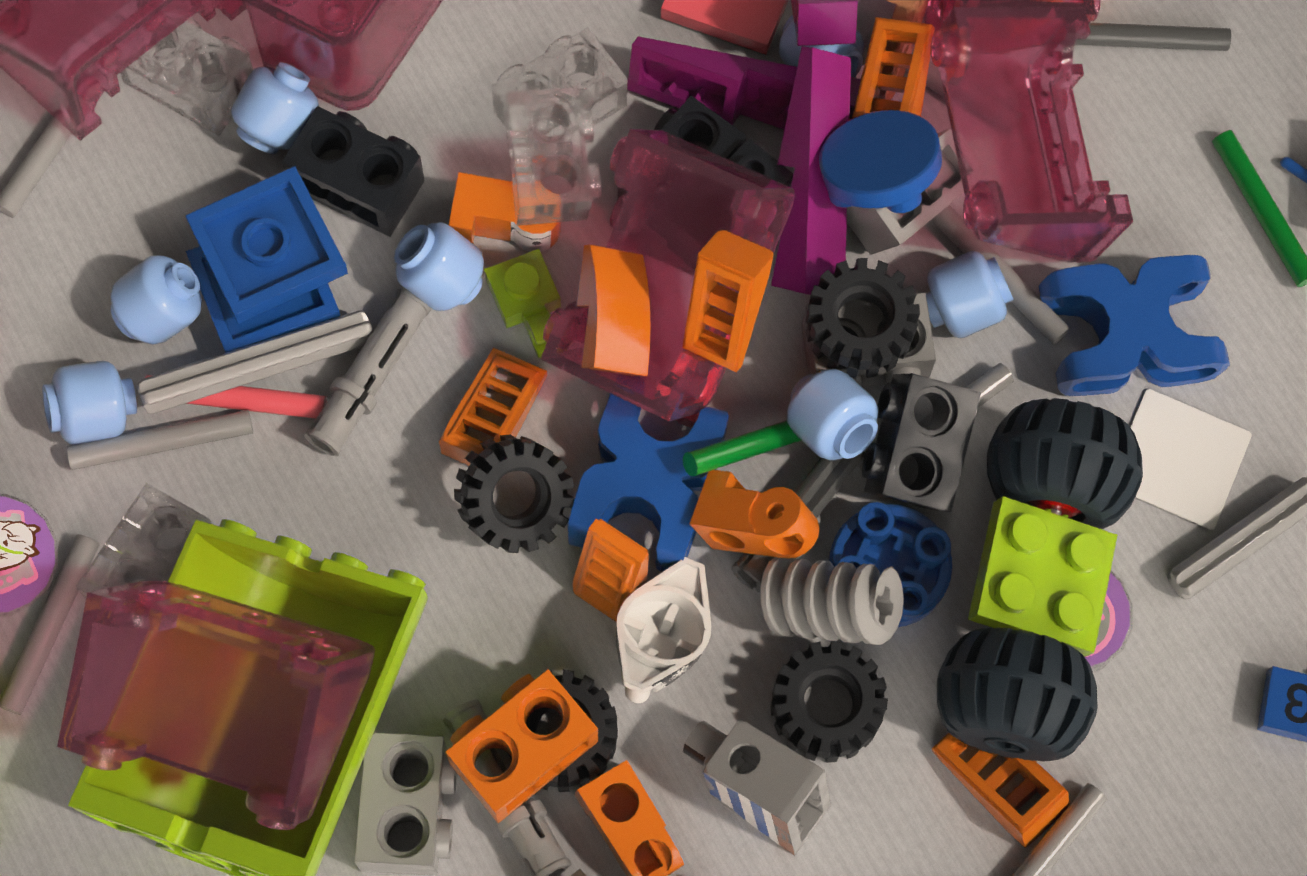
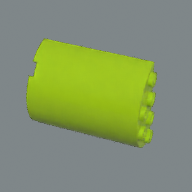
(208, 818)

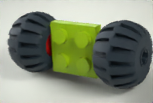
(1041, 581)

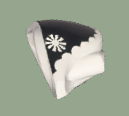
(663, 629)

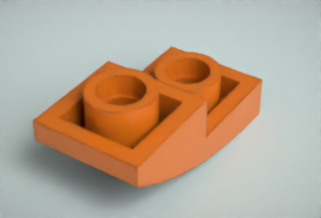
(618, 313)

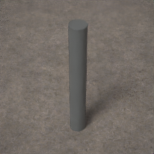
(1158, 36)

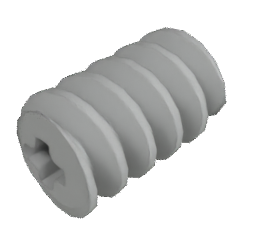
(831, 600)

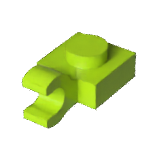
(524, 294)

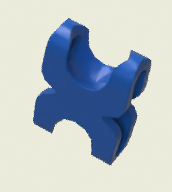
(1133, 325)
(644, 478)

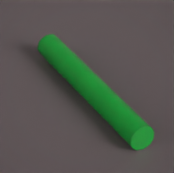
(1263, 206)
(738, 448)

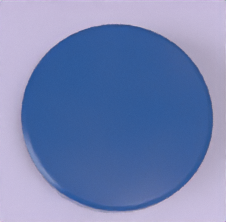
(881, 161)
(907, 542)

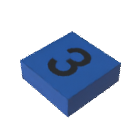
(1284, 704)

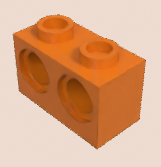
(534, 756)

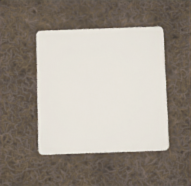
(1186, 458)

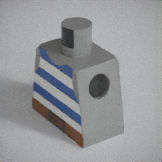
(780, 795)

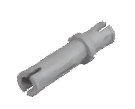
(355, 391)
(526, 823)

